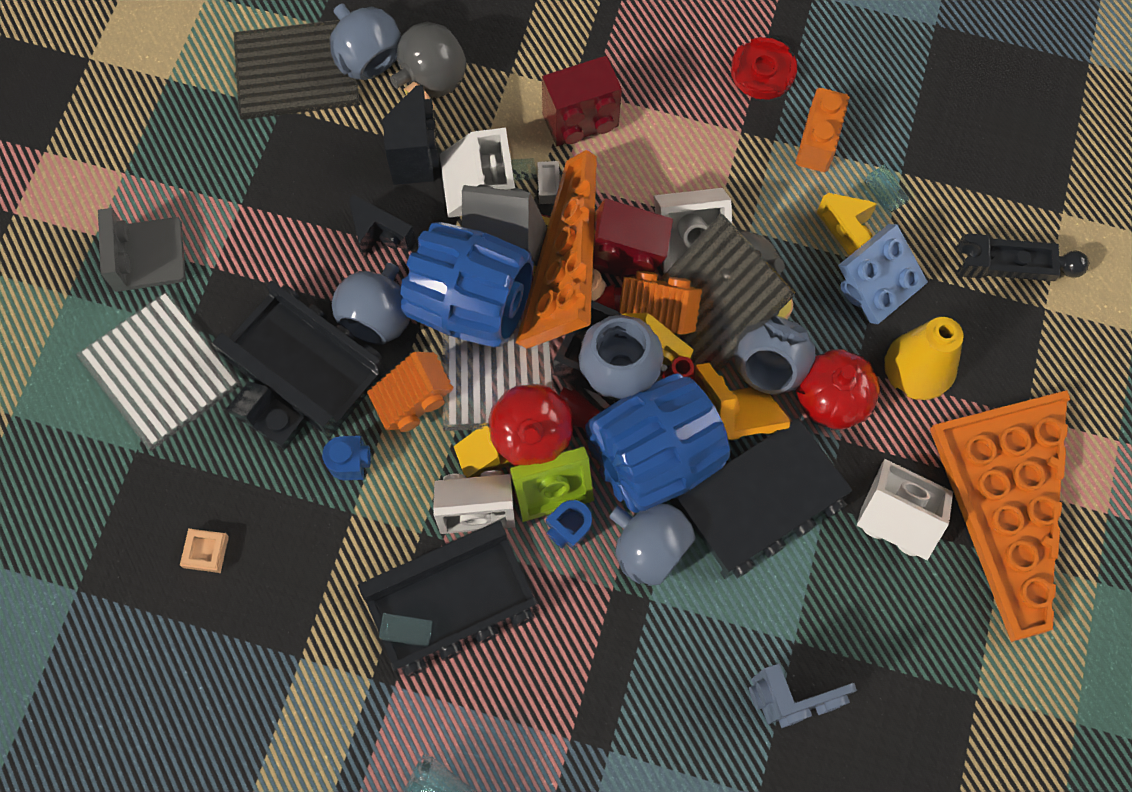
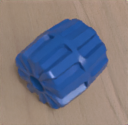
(467, 284)
(658, 442)

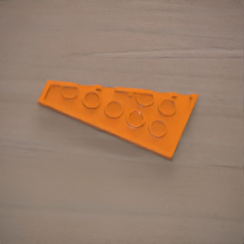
(563, 277)

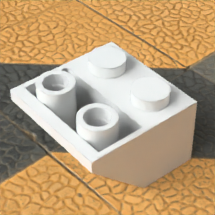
(473, 161)

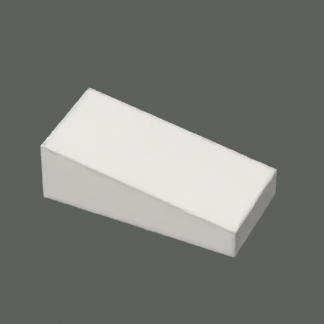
(548, 181)

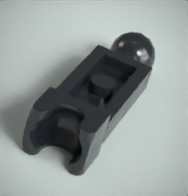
(1017, 259)

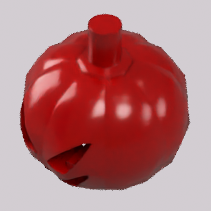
(839, 390)
(530, 425)

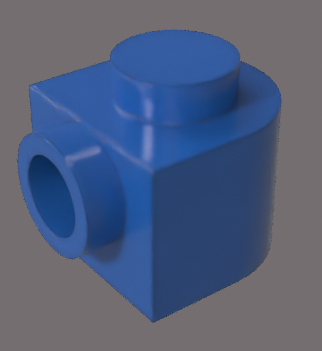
(347, 457)
(569, 524)

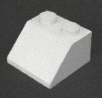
(691, 216)
(473, 502)
(906, 510)

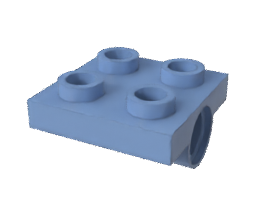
(881, 274)

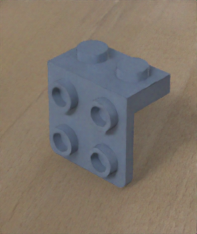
(773, 696)

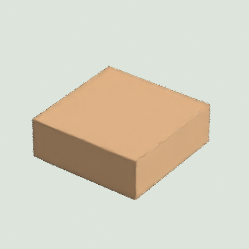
(204, 550)

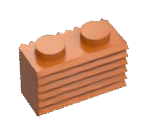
(822, 130)
(669, 302)
(410, 391)

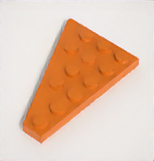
(1008, 488)

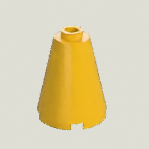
(925, 359)

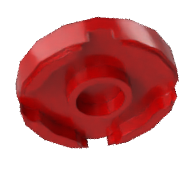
(763, 68)

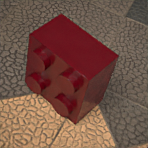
(581, 101)
(629, 239)

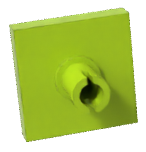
(547, 485)

